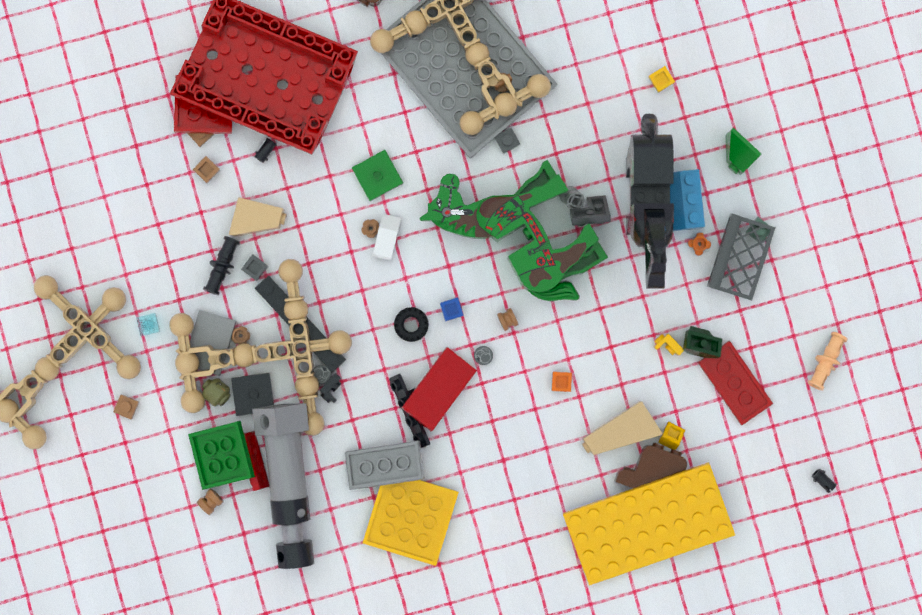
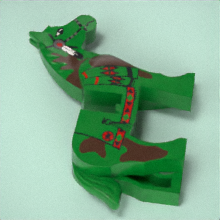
(496, 217)

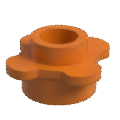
(704, 244)

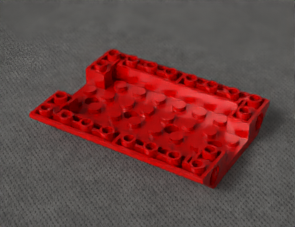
(276, 53)

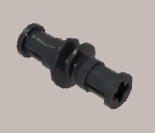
(221, 265)

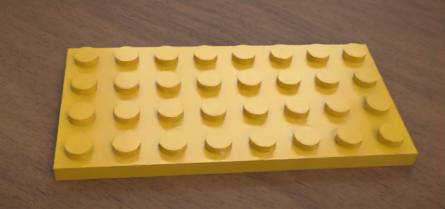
(649, 523)

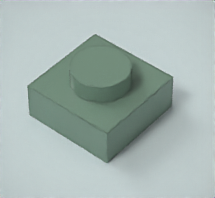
(762, 233)

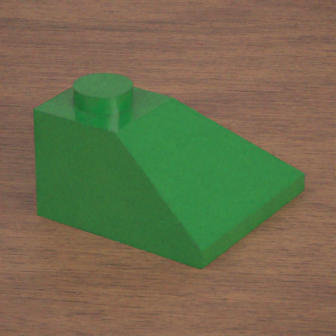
(739, 152)

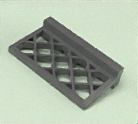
(724, 253)

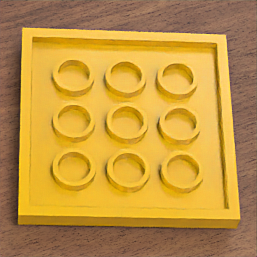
(411, 519)

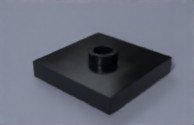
(251, 393)

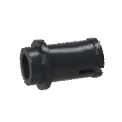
(265, 150)
(820, 477)

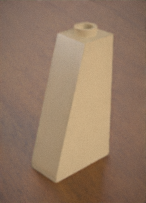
(624, 429)

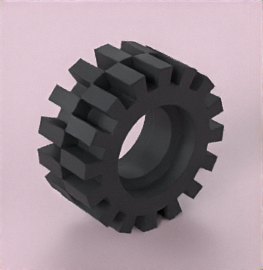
(399, 324)

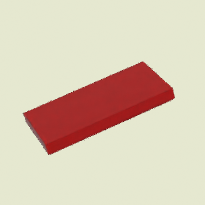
(736, 384)
(439, 389)

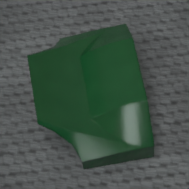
(702, 343)

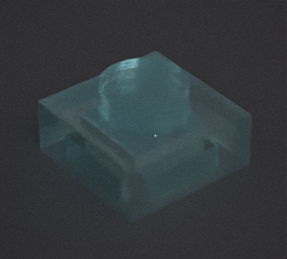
(148, 324)

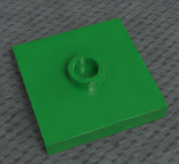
(377, 175)

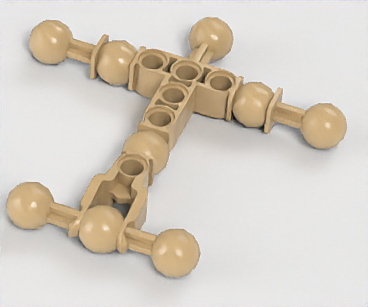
(475, 53)
(245, 354)

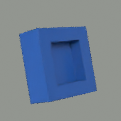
(451, 309)

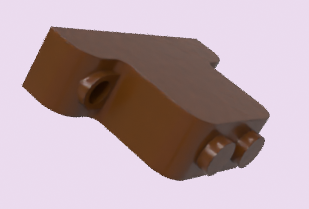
(651, 466)

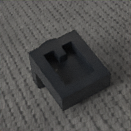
(332, 385)

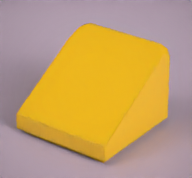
(671, 436)

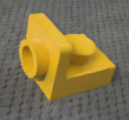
(672, 346)

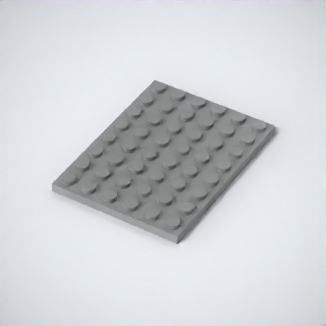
(450, 86)

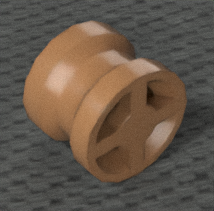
(507, 319)

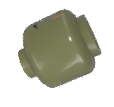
(216, 392)

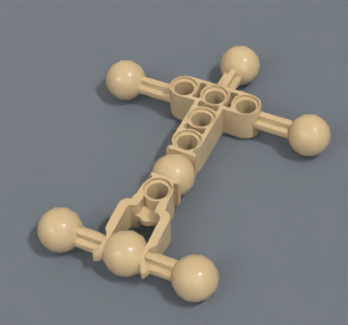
(48, 367)

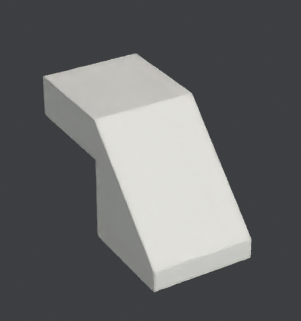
(386, 237)

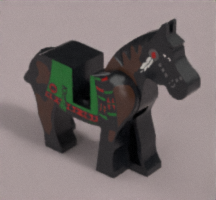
(651, 213)

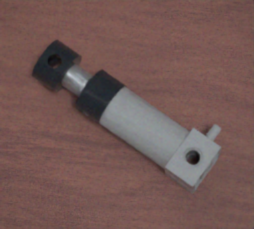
(289, 499)

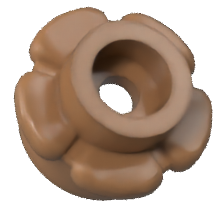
(370, 223)
(241, 330)

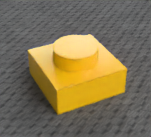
(661, 79)

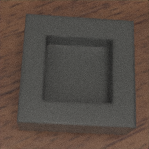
(507, 140)
(254, 267)

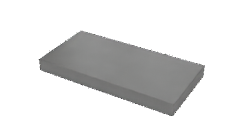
(384, 465)

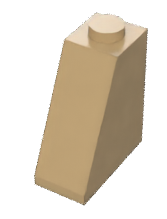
(255, 217)

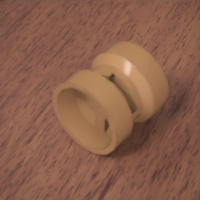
(210, 501)

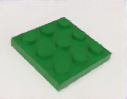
(221, 455)

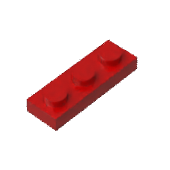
(260, 480)

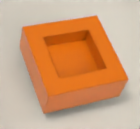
(561, 381)

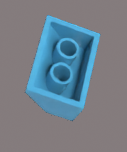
(687, 200)

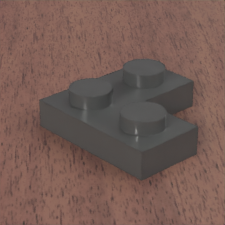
(596, 212)

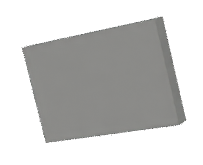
(212, 331)

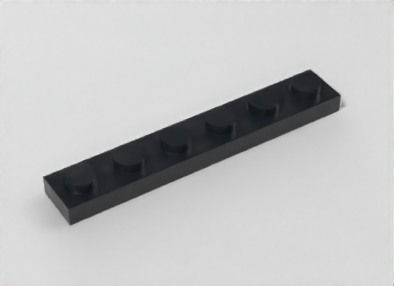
(275, 297)

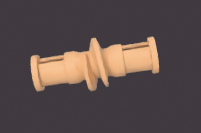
(827, 360)

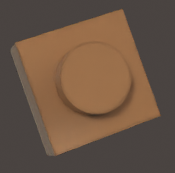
(200, 138)
(206, 169)
(126, 406)

